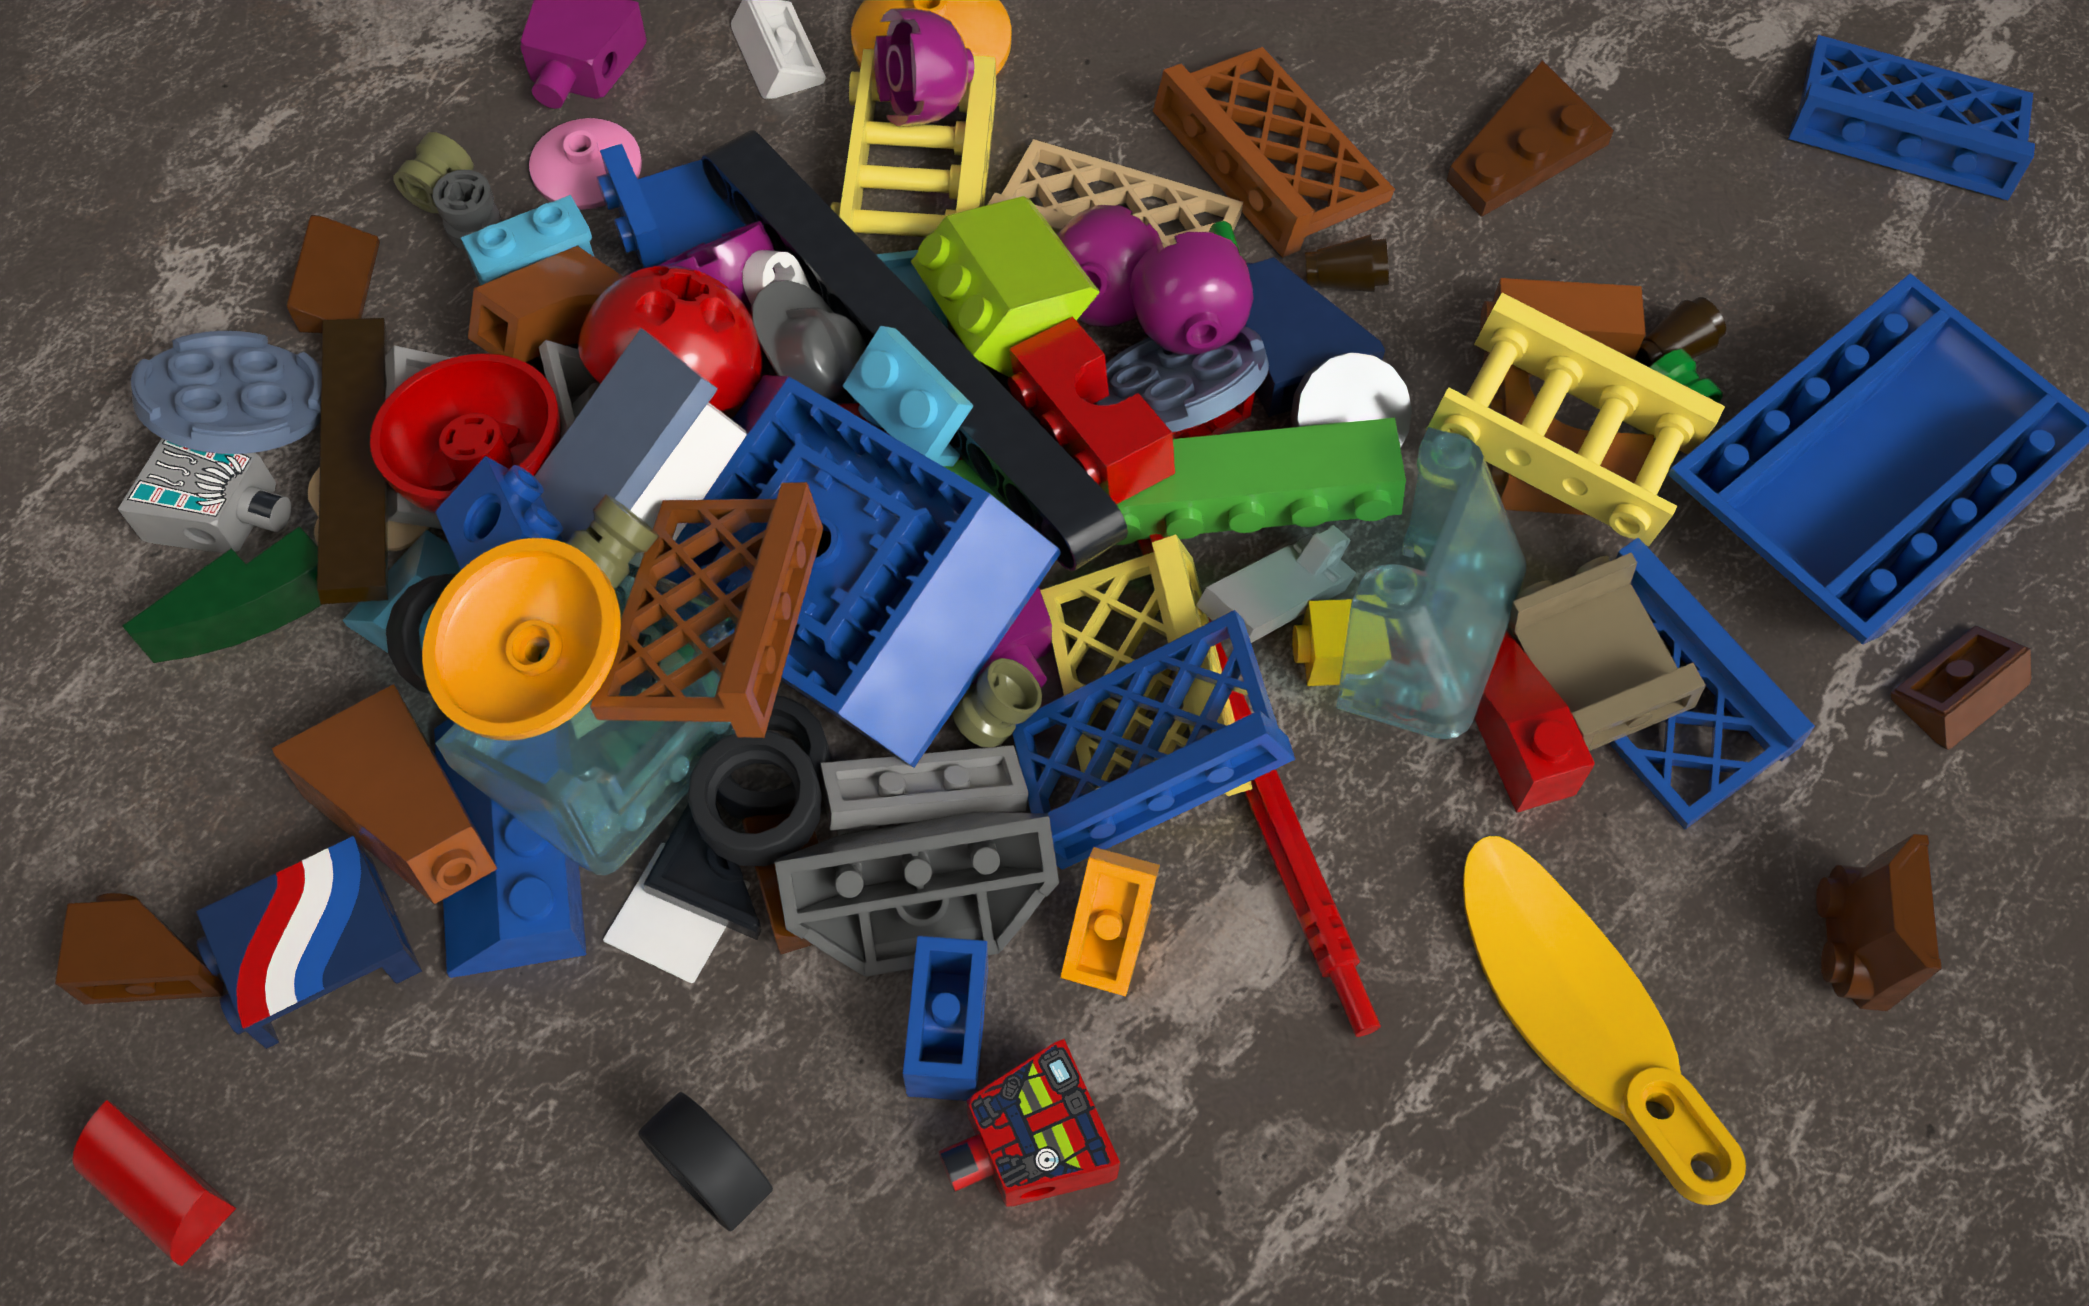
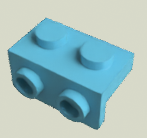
(527, 239)
(908, 396)

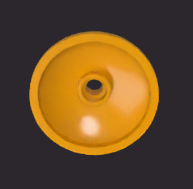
(979, 22)
(497, 621)

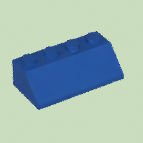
(523, 909)

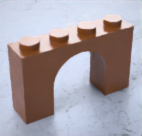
(541, 304)
(1602, 312)

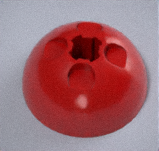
(687, 314)
(455, 416)

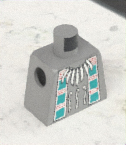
(203, 499)

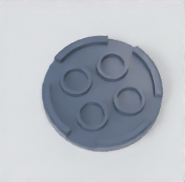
(1188, 387)
(228, 393)

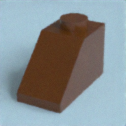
(127, 954)

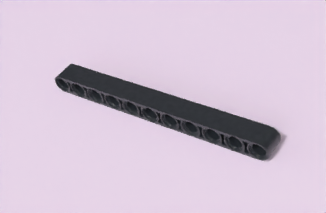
(998, 435)

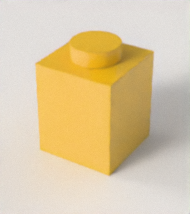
(1322, 640)

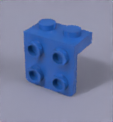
(664, 210)

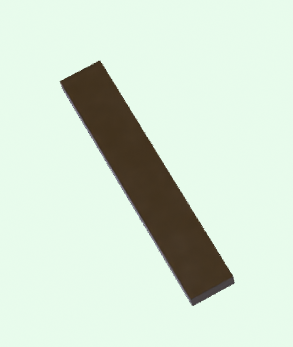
(350, 485)

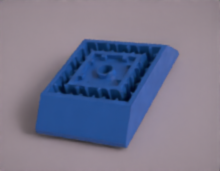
(914, 574)

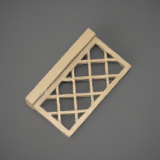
(1130, 187)

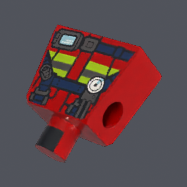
(1034, 1133)

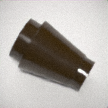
(1349, 265)
(1689, 326)

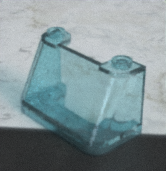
(1431, 636)
(595, 782)

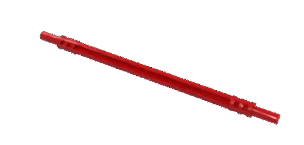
(1302, 877)

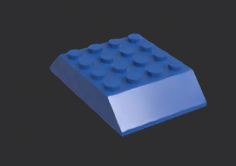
(1886, 457)

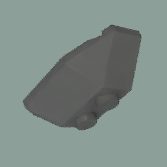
(939, 877)

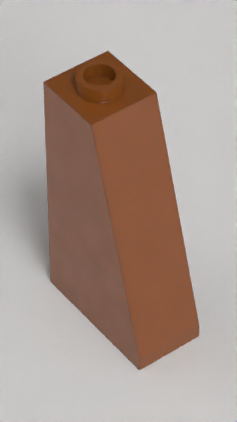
(387, 789)

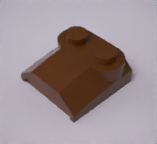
(1880, 926)

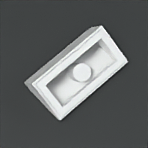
(776, 47)

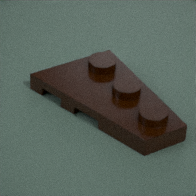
(1527, 142)

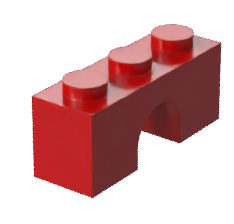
(1117, 444)

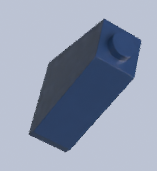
(1298, 331)

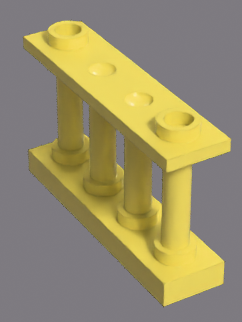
(967, 138)
(1599, 377)

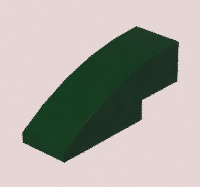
(231, 601)

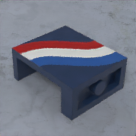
(302, 937)

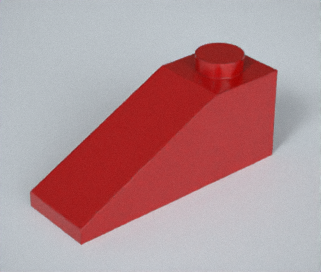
(1530, 732)

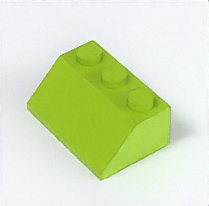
(1002, 277)

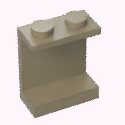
(1602, 651)

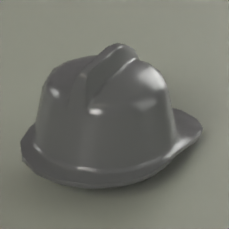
(807, 338)

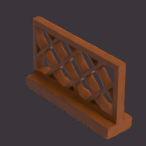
(1241, 161)
(764, 626)

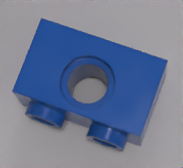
(494, 509)
(946, 1018)

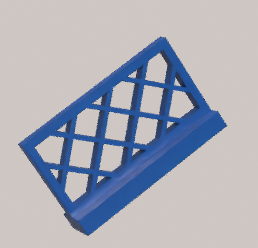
(1921, 141)
(1733, 679)
(1156, 783)

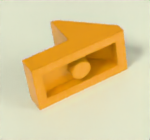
(1110, 921)

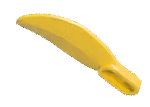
(1590, 1015)

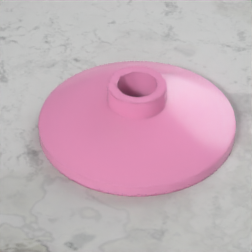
(570, 160)

